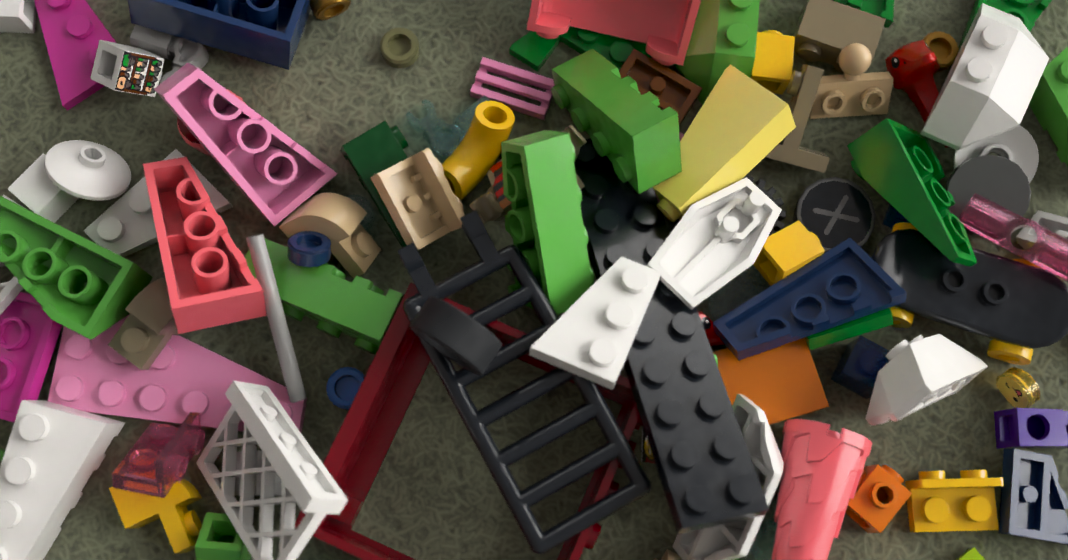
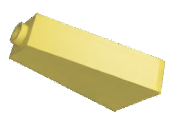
(725, 141)

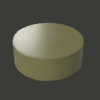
(400, 47)

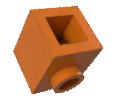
(877, 498)

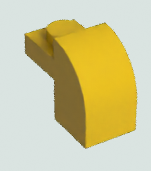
(179, 523)

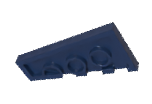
(812, 299)

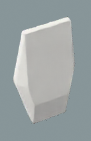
(715, 241)

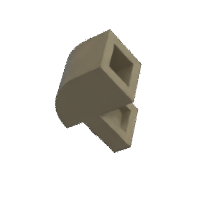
(147, 326)

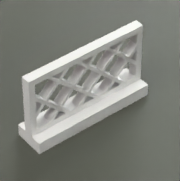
(284, 452)

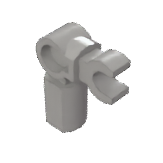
(169, 47)

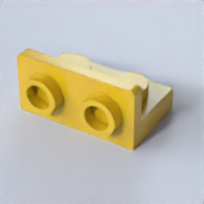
(952, 503)

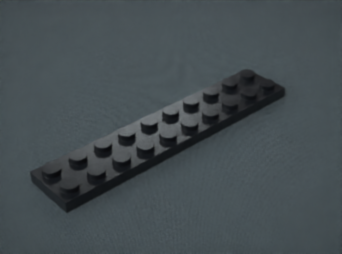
(670, 365)

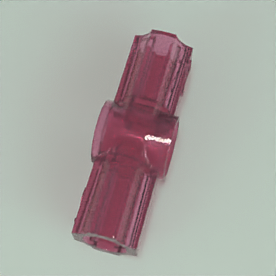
(997, 226)

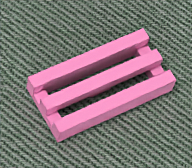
(517, 74)

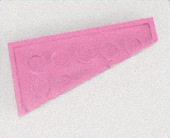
(179, 381)

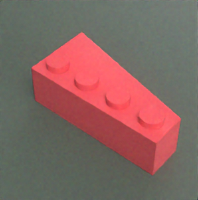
(200, 262)

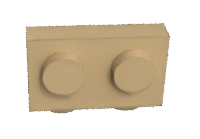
(419, 199)

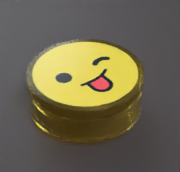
(1018, 388)

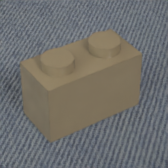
(830, 26)

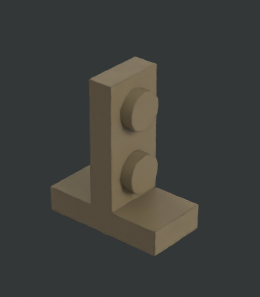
(803, 89)

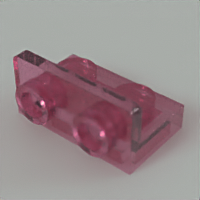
(160, 457)

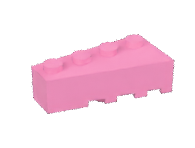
(252, 151)

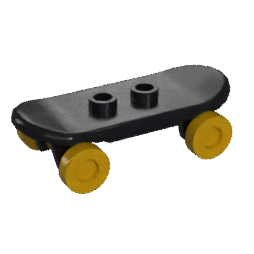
(994, 298)

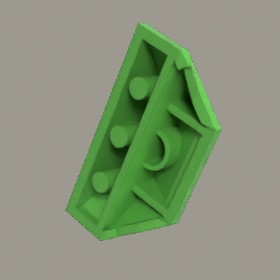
(720, 37)

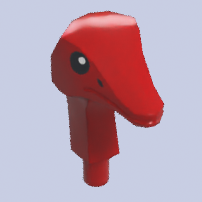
(913, 72)

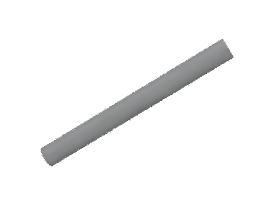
(276, 318)

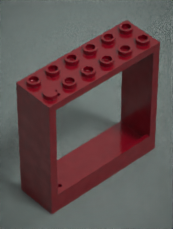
(380, 411)

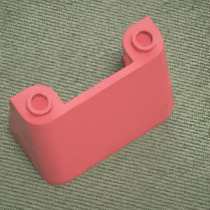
(659, 24)

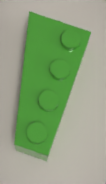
(619, 120)
(547, 214)
(336, 304)

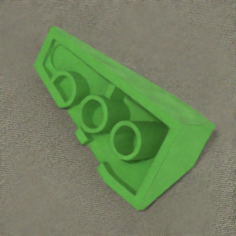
(66, 273)

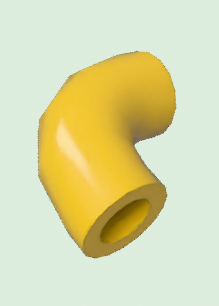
(479, 147)

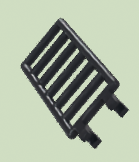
(477, 420)

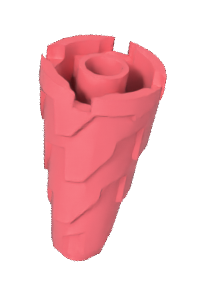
(815, 487)

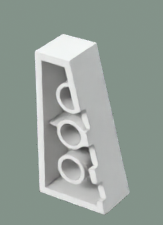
(44, 472)

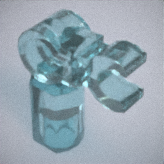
(440, 135)

